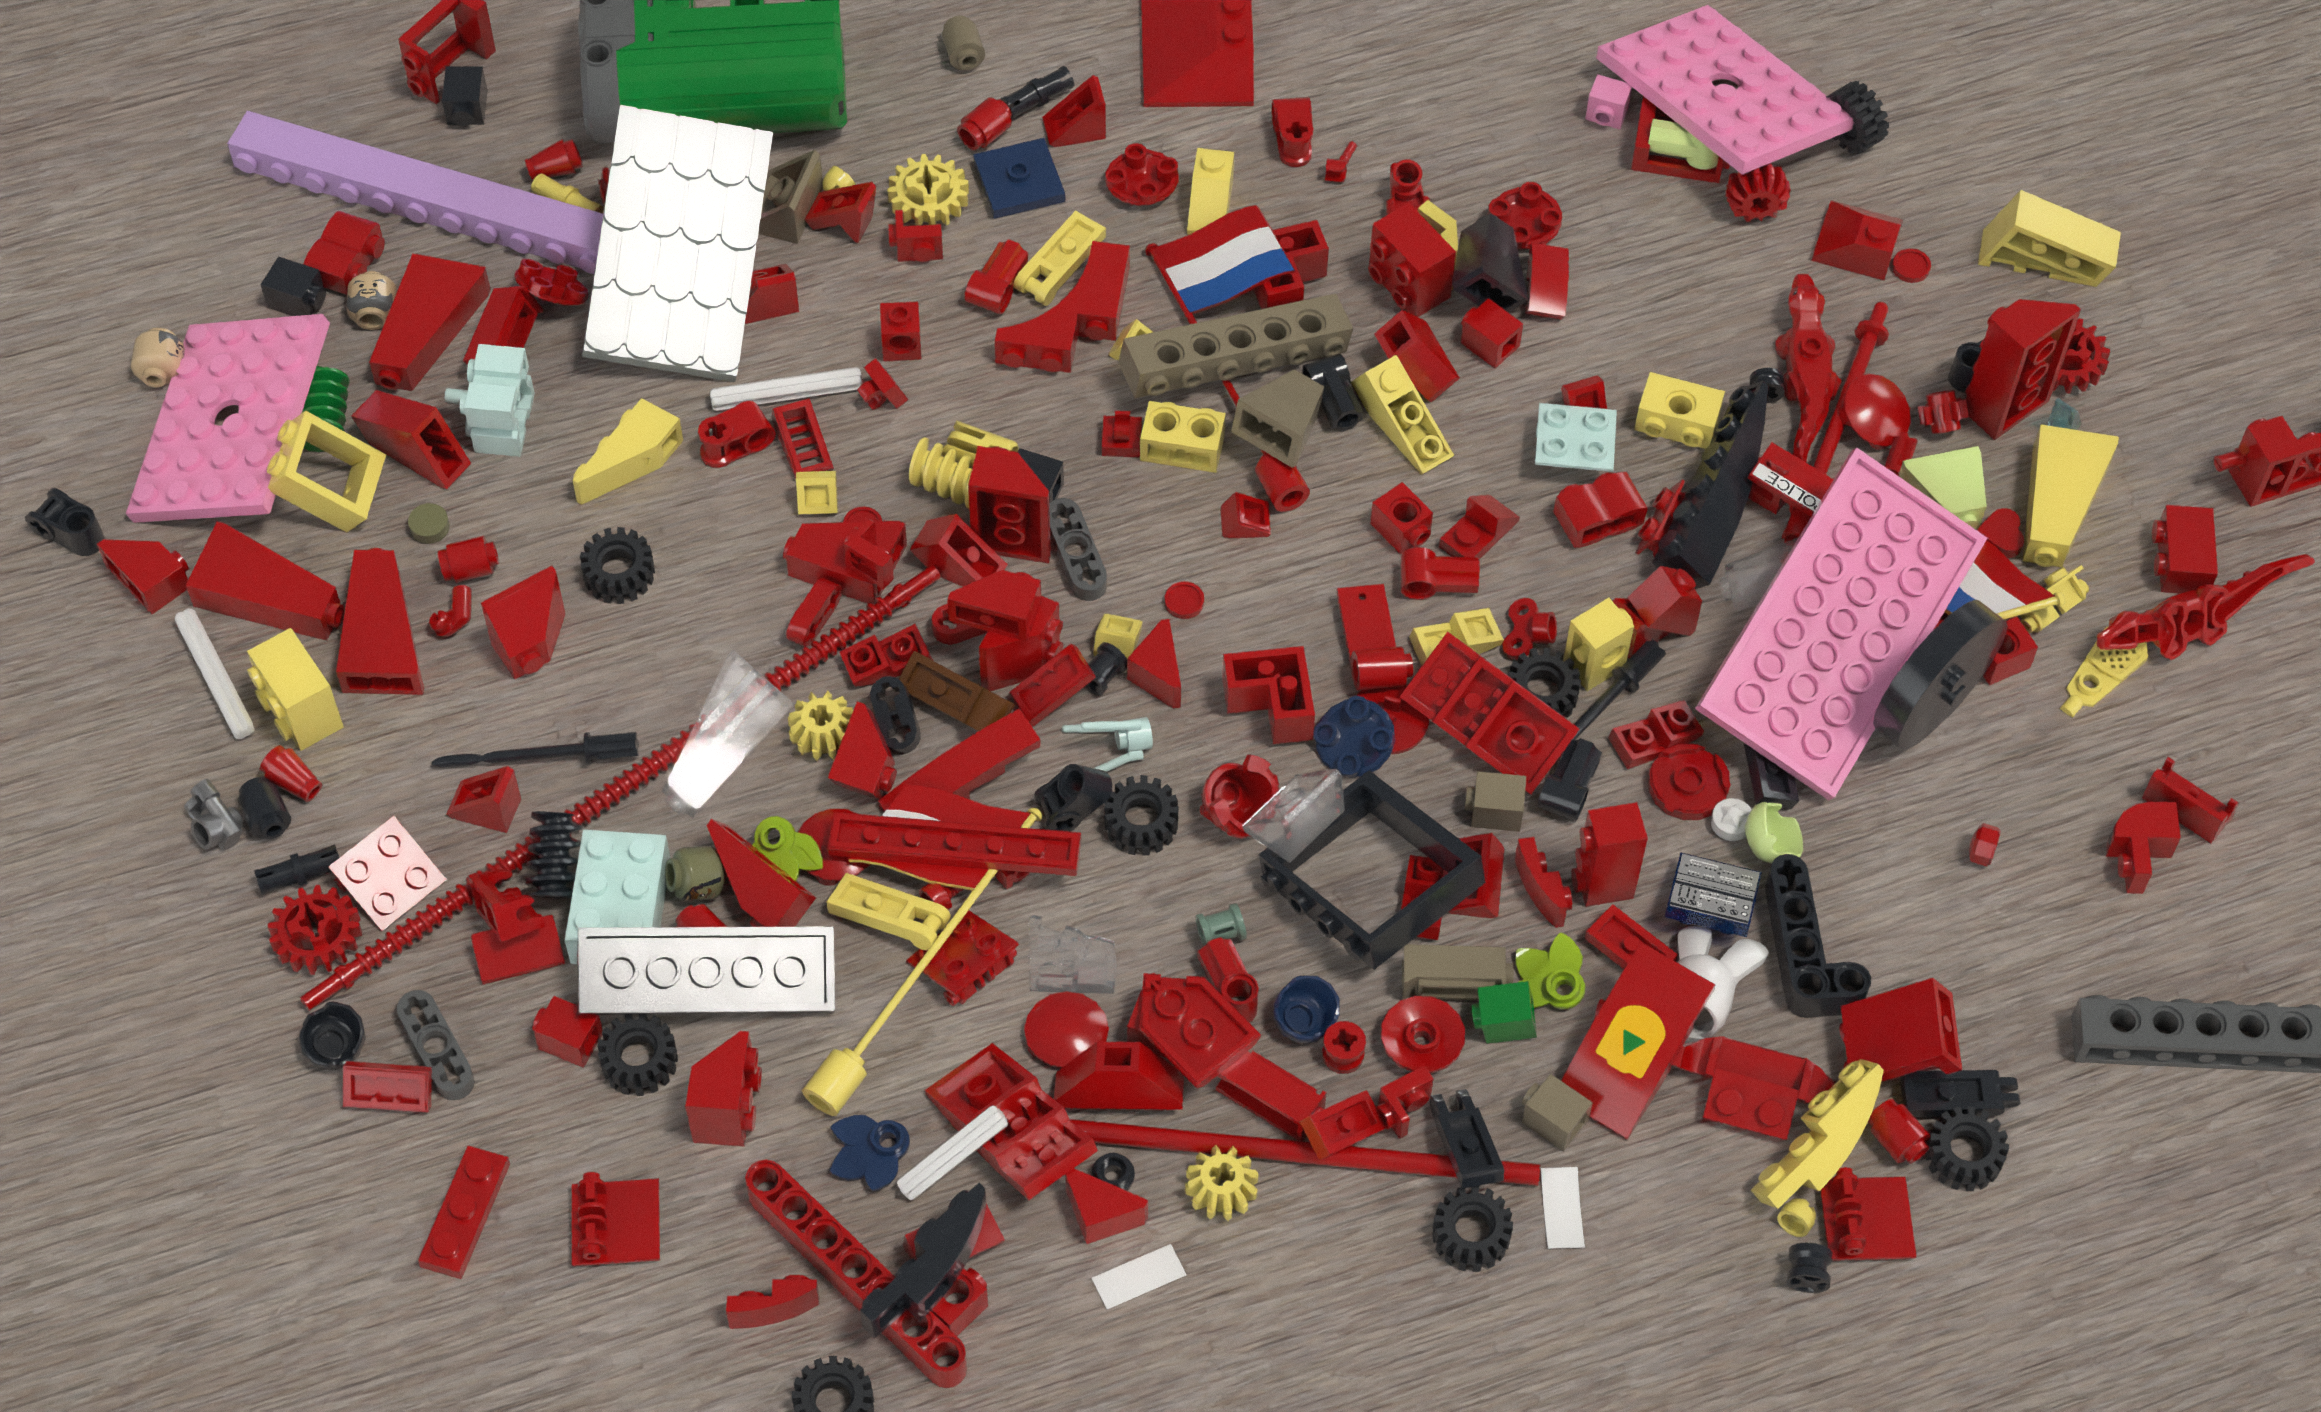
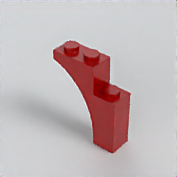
(1087, 311)

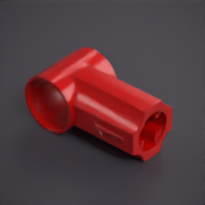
(994, 284)
(1426, 574)
(1230, 976)

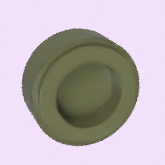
(428, 523)

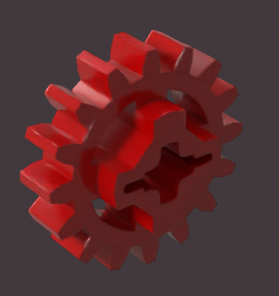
(2077, 366)
(335, 923)

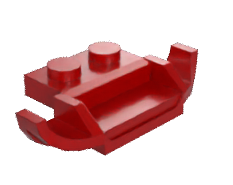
(1752, 1084)

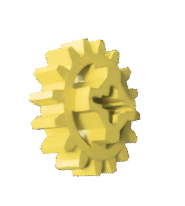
(946, 188)

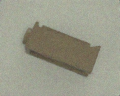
(1453, 970)

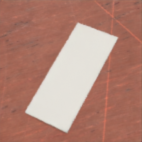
(1138, 1276)

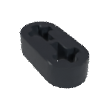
(905, 712)

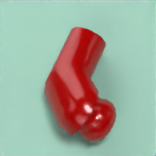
(449, 622)

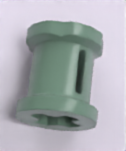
(1223, 924)

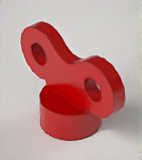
(1529, 628)

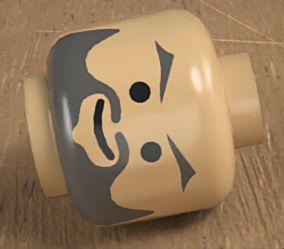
(370, 299)
(157, 356)

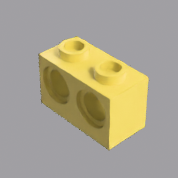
(1181, 443)

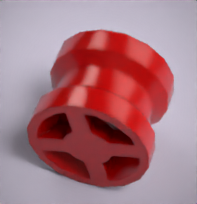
(1339, 1056)

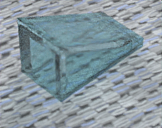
(2064, 416)

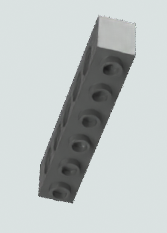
(2186, 1046)

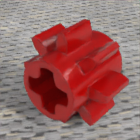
(1943, 411)

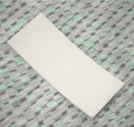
(1562, 1207)

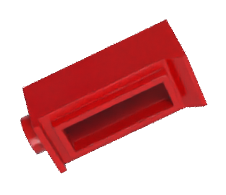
(505, 320)
(1271, 1093)

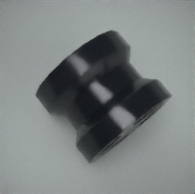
(1809, 1267)

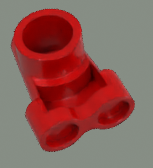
(1405, 185)

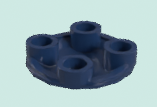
(1355, 737)

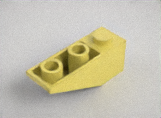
(1402, 414)
(633, 450)

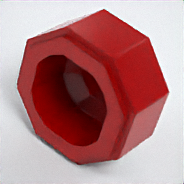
(1984, 844)

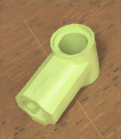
(1674, 140)

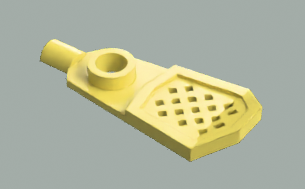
(2103, 673)

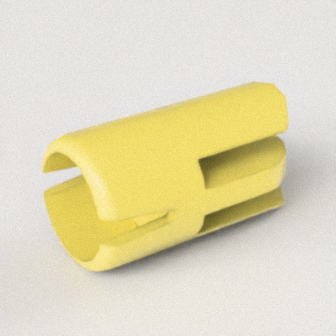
(967, 439)

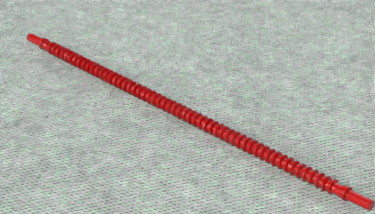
(346, 975)

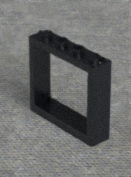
(1375, 796)

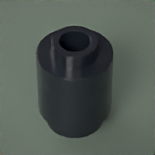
(263, 808)

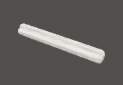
(787, 388)
(214, 674)

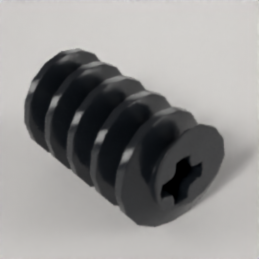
(553, 854)

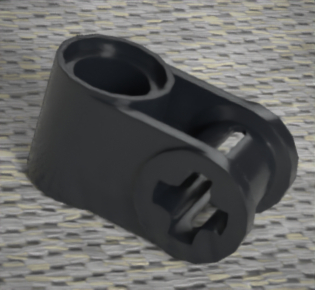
(67, 523)
(1073, 796)

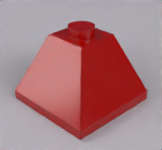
(1857, 240)
(526, 622)

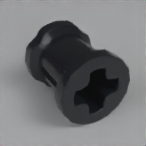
(1105, 667)

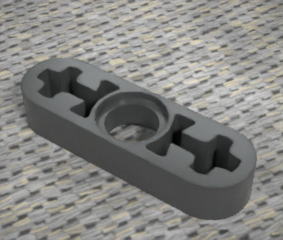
(1074, 564)
(436, 1027)

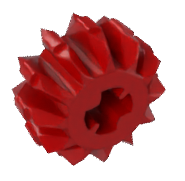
(1758, 192)

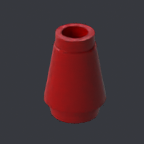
(556, 160)
(290, 773)

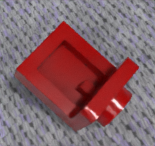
(915, 242)

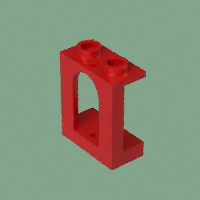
(472, 33)
(1663, 165)

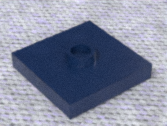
(1019, 178)

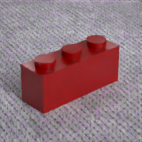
(1610, 854)

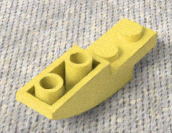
(1835, 1124)

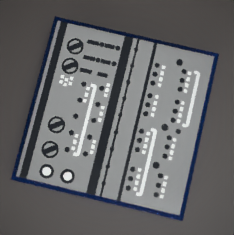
(1713, 895)

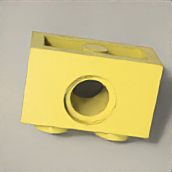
(1696, 408)
(1599, 642)

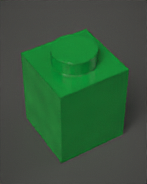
(1505, 1012)

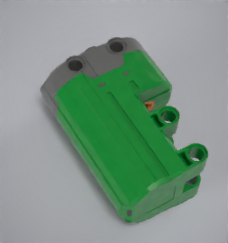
(721, 64)

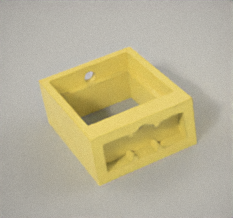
(366, 462)

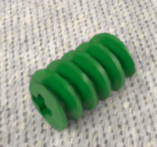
(327, 398)

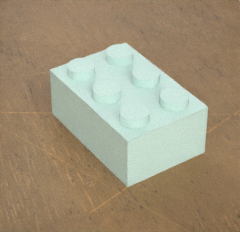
(617, 883)

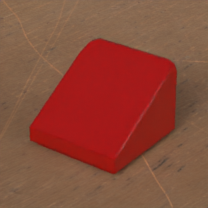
(1245, 517)

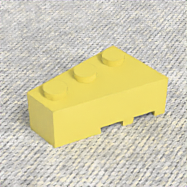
(2050, 239)

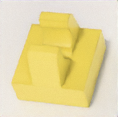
(817, 492)

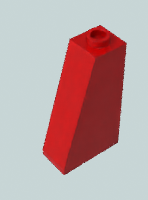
(425, 318)
(261, 586)
(377, 632)

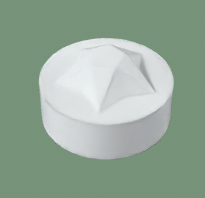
(1730, 818)

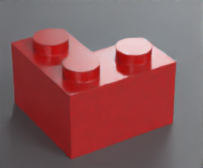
(1309, 255)
(1272, 682)

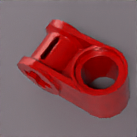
(1293, 129)
(738, 431)

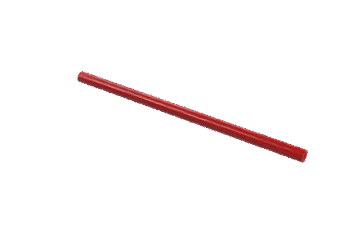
(1290, 1151)

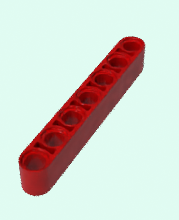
(848, 1254)

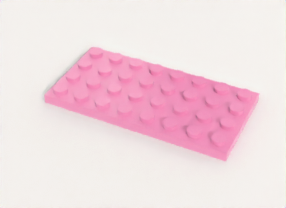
(1840, 623)

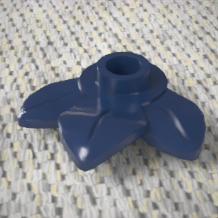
(863, 1150)

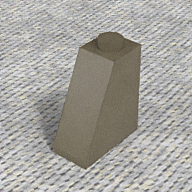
(1280, 416)

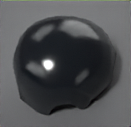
(332, 1036)

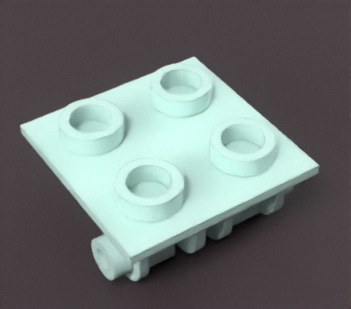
(1575, 437)

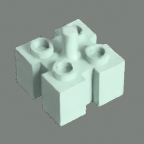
(496, 399)

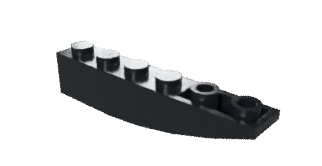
(1718, 490)

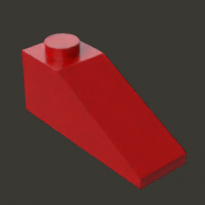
(758, 883)

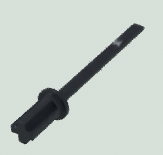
(1626, 678)
(593, 748)

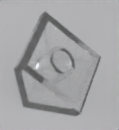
(1298, 813)

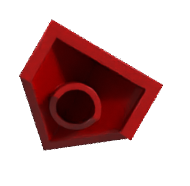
(772, 293)

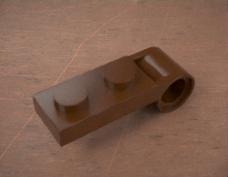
(953, 693)

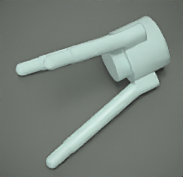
(1129, 734)

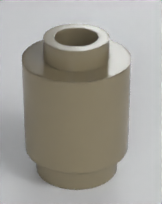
(963, 43)

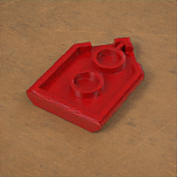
(1194, 1026)

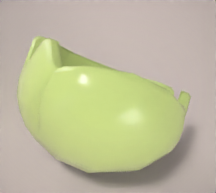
(1772, 834)

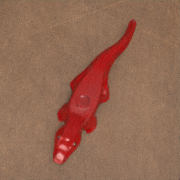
(1808, 362)
(2193, 613)

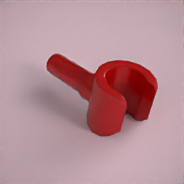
(1336, 168)

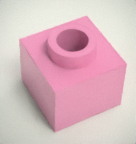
(1608, 102)

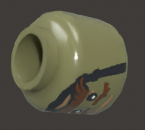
(695, 873)

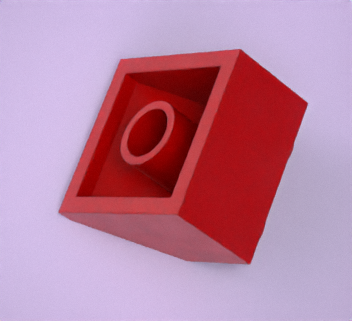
(1011, 660)

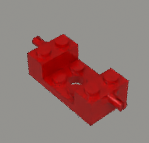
(2273, 461)

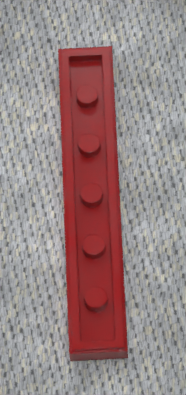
(954, 844)

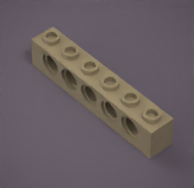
(1235, 345)

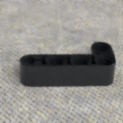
(1805, 936)

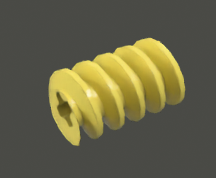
(940, 472)

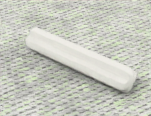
(952, 1152)

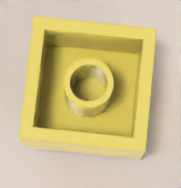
(293, 690)

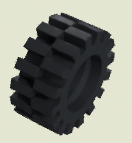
(1867, 115)
(612, 547)
(1553, 669)
(1141, 835)
(643, 1075)
(1976, 1128)
(1477, 1205)
(833, 1374)

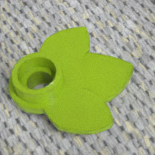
(792, 851)
(1552, 969)

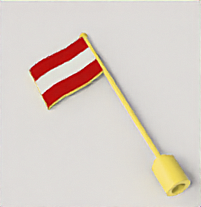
(843, 1069)

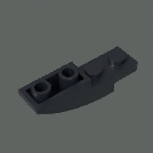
(941, 1255)

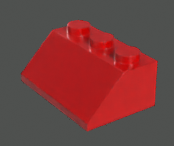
(1009, 505)

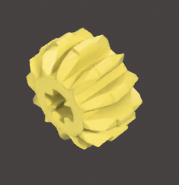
(819, 724)
(1206, 1179)

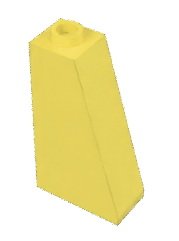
(2062, 486)

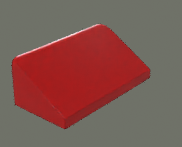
(1486, 899)
(517, 955)

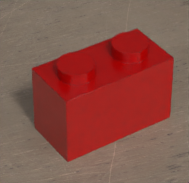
(2185, 548)

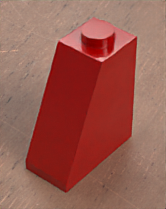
(412, 436)
(820, 553)

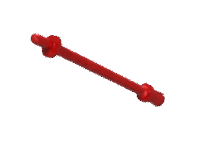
(1870, 334)

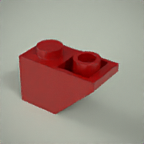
(1418, 353)

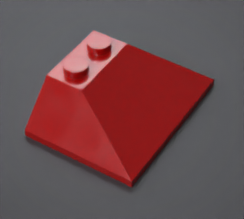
(1197, 53)

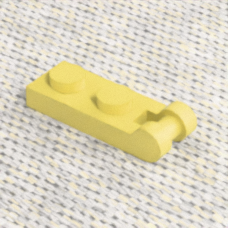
(1059, 257)
(888, 910)

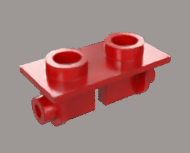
(1659, 523)

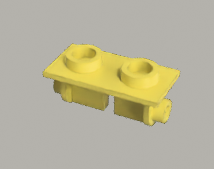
(2062, 582)

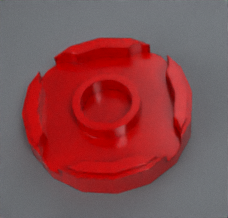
(1688, 781)

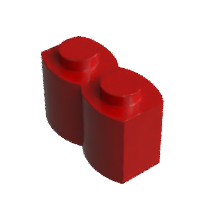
(345, 250)
(1599, 509)

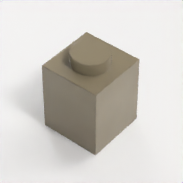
(1496, 801)
(1555, 1111)

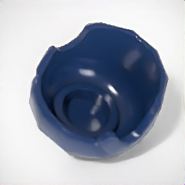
(1306, 1009)

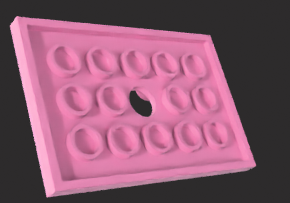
(1747, 126)
(222, 470)

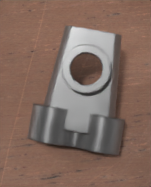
(212, 820)

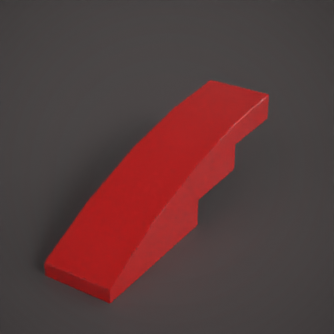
(975, 758)

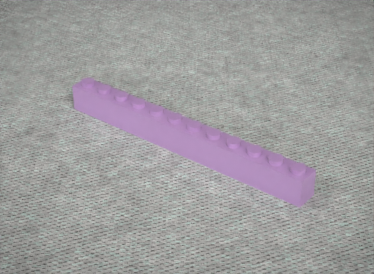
(417, 190)

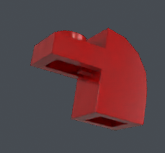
(2142, 834)

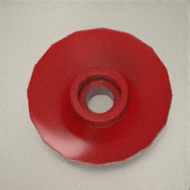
(1428, 1019)

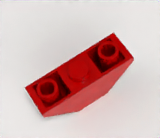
(1119, 1078)

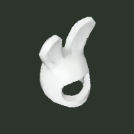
(1725, 973)

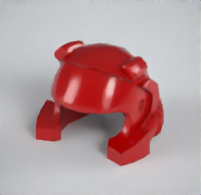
(1236, 793)

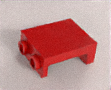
(1903, 1030)

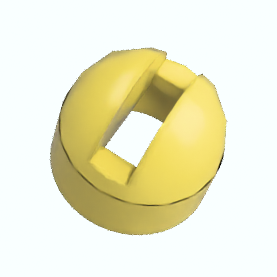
(836, 178)
(1797, 1217)

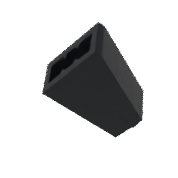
(1490, 264)

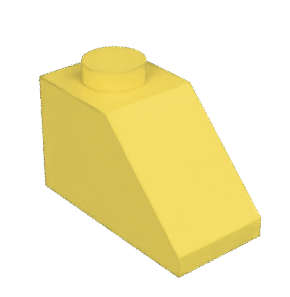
(1210, 187)

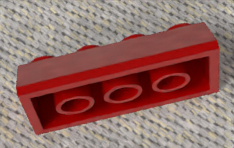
(2019, 362)

